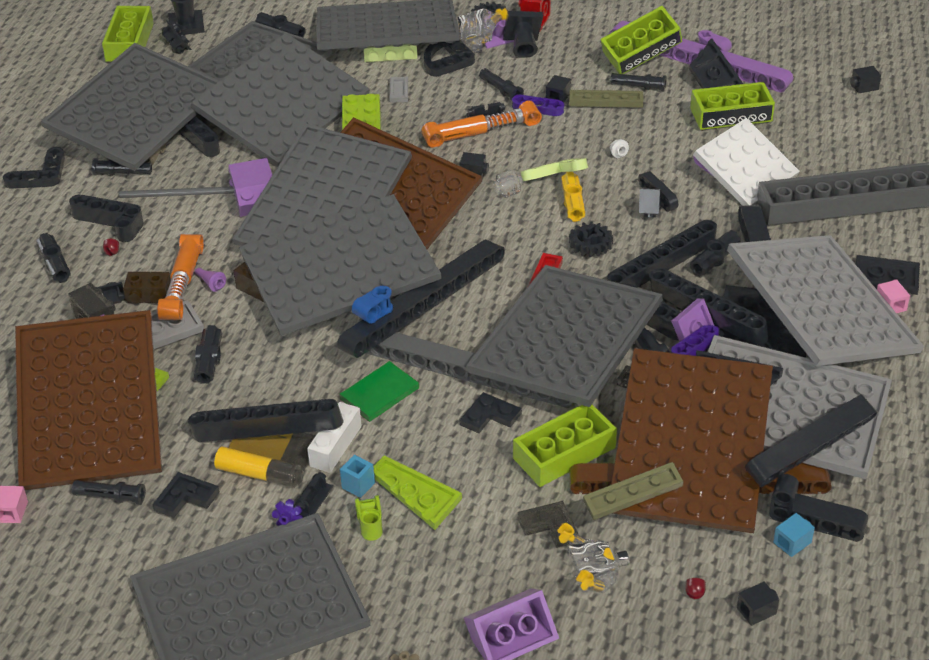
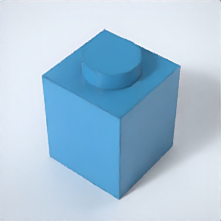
(357, 476)
(793, 534)

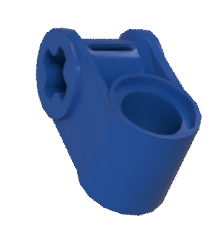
(373, 304)

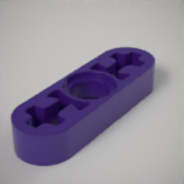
(548, 106)
(698, 340)

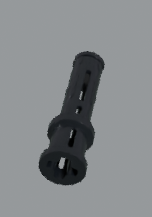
(648, 81)
(506, 87)
(111, 167)
(119, 492)

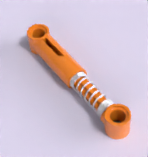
(436, 133)
(172, 305)

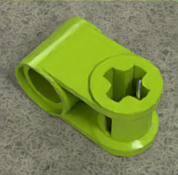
(369, 517)

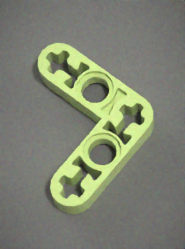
(562, 166)

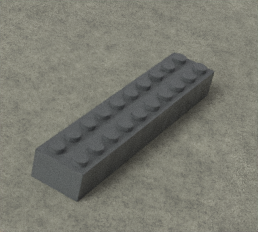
(844, 193)

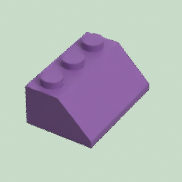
(512, 626)

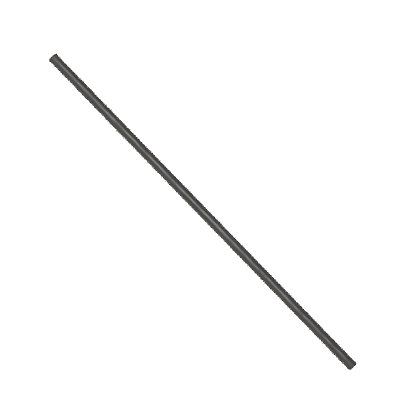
(176, 192)

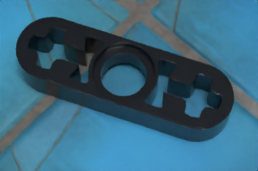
(668, 198)

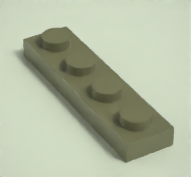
(606, 98)
(633, 491)

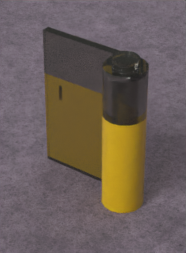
(267, 458)

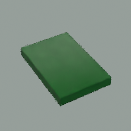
(379, 390)

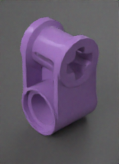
(722, 42)

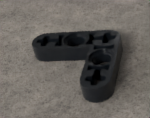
(49, 176)

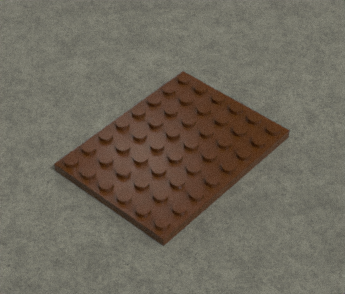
(429, 187)
(86, 400)
(705, 421)

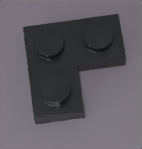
(489, 408)
(182, 490)

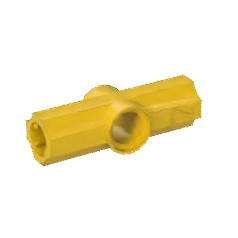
(573, 196)

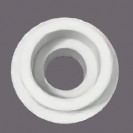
(616, 145)

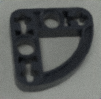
(461, 59)

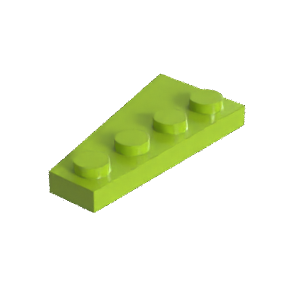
(420, 493)

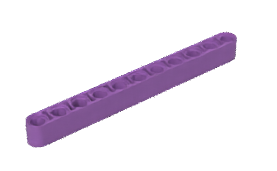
(746, 68)

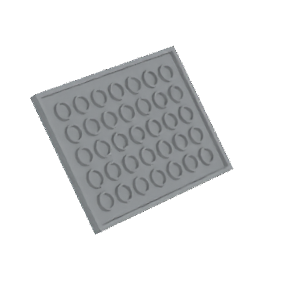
(824, 300)
(810, 393)

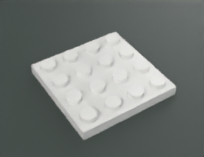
(743, 159)

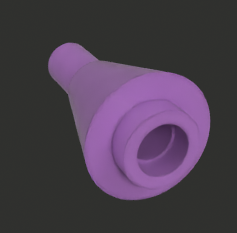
(213, 279)

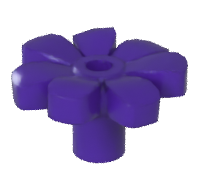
(286, 512)

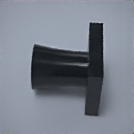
(186, 18)
(524, 30)

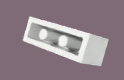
(331, 444)

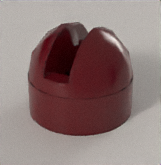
(110, 246)
(695, 587)

